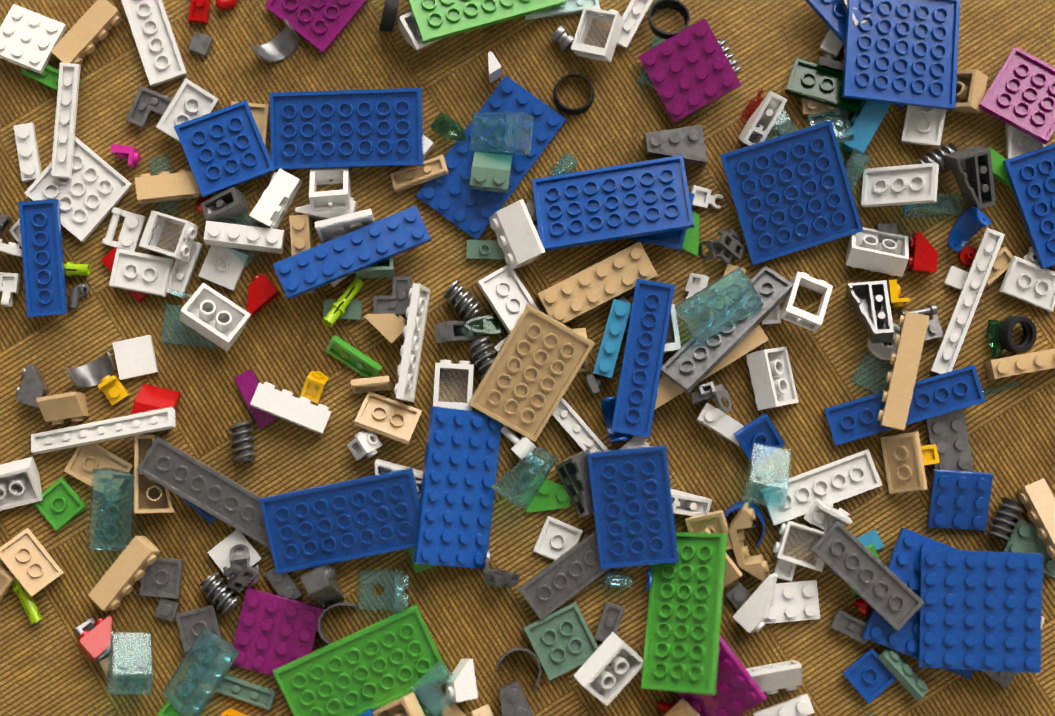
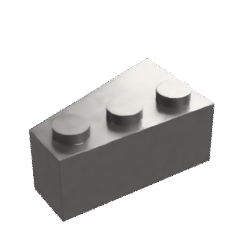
(576, 479)

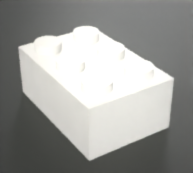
(609, 669)

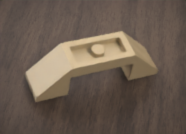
(752, 564)

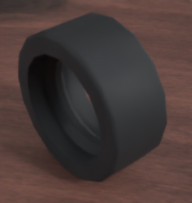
(1005, 334)

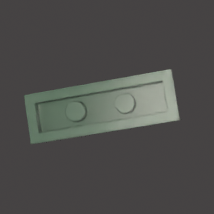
(903, 673)

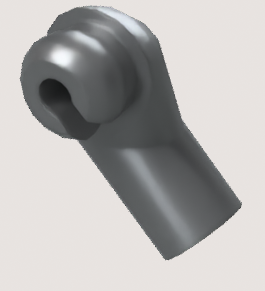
(77, 293)

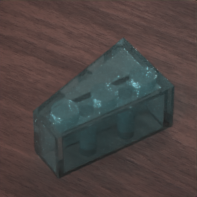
(526, 477)

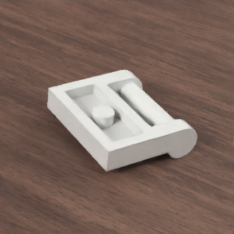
(130, 232)

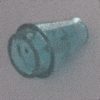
(564, 165)
(615, 579)

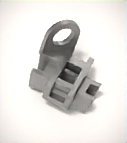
(717, 247)
(708, 392)
(241, 564)
(498, 577)

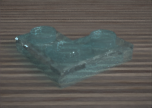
(840, 123)
(429, 687)

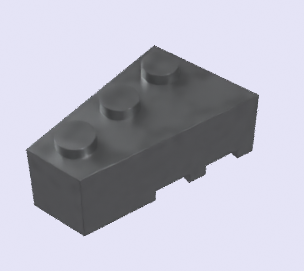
(676, 142)
(973, 175)
(873, 309)
(323, 585)
(513, 700)

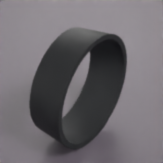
(671, 4)
(389, 15)
(573, 111)

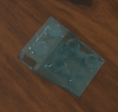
(501, 133)
(767, 476)
(130, 664)

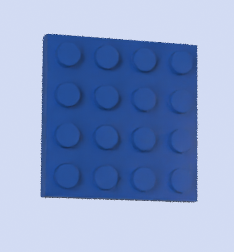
(224, 148)

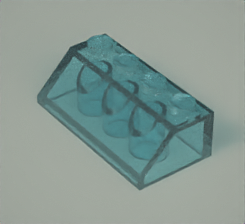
(718, 305)
(110, 509)
(200, 673)

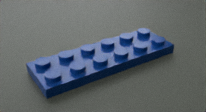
(42, 258)

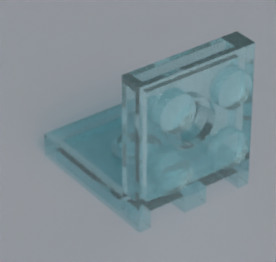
(394, 593)

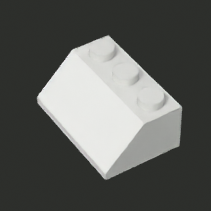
(516, 235)
(885, 257)
(214, 317)
(772, 378)
(19, 483)
(777, 676)

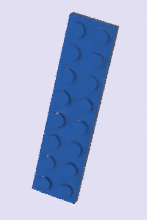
(351, 252)
(642, 358)
(929, 399)

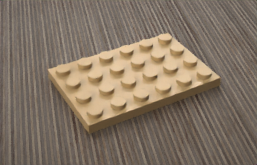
(531, 373)

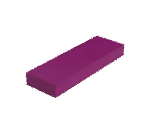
(248, 384)

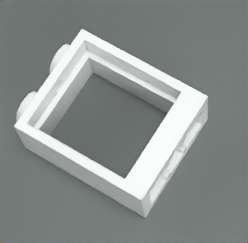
(340, 198)
(799, 316)

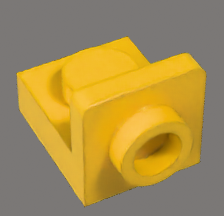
(894, 291)
(314, 386)
(113, 389)
(930, 454)

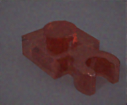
(752, 106)

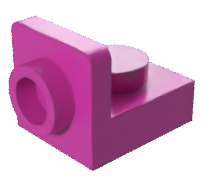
(126, 151)

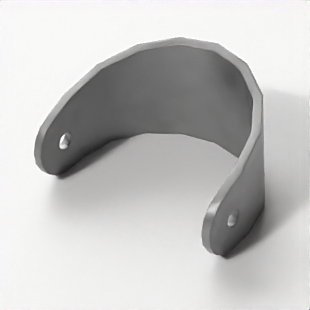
(280, 47)
(91, 373)
(320, 620)
(522, 649)

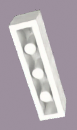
(244, 237)
(291, 408)

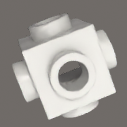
(367, 441)

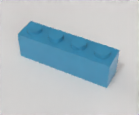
(865, 124)
(612, 338)

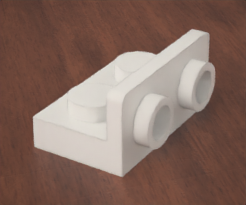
(824, 515)

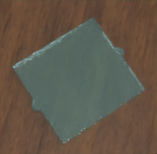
(871, 374)

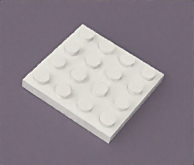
(85, 197)

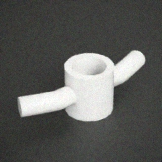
(522, 446)

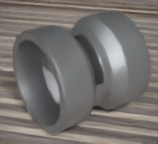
(561, 37)

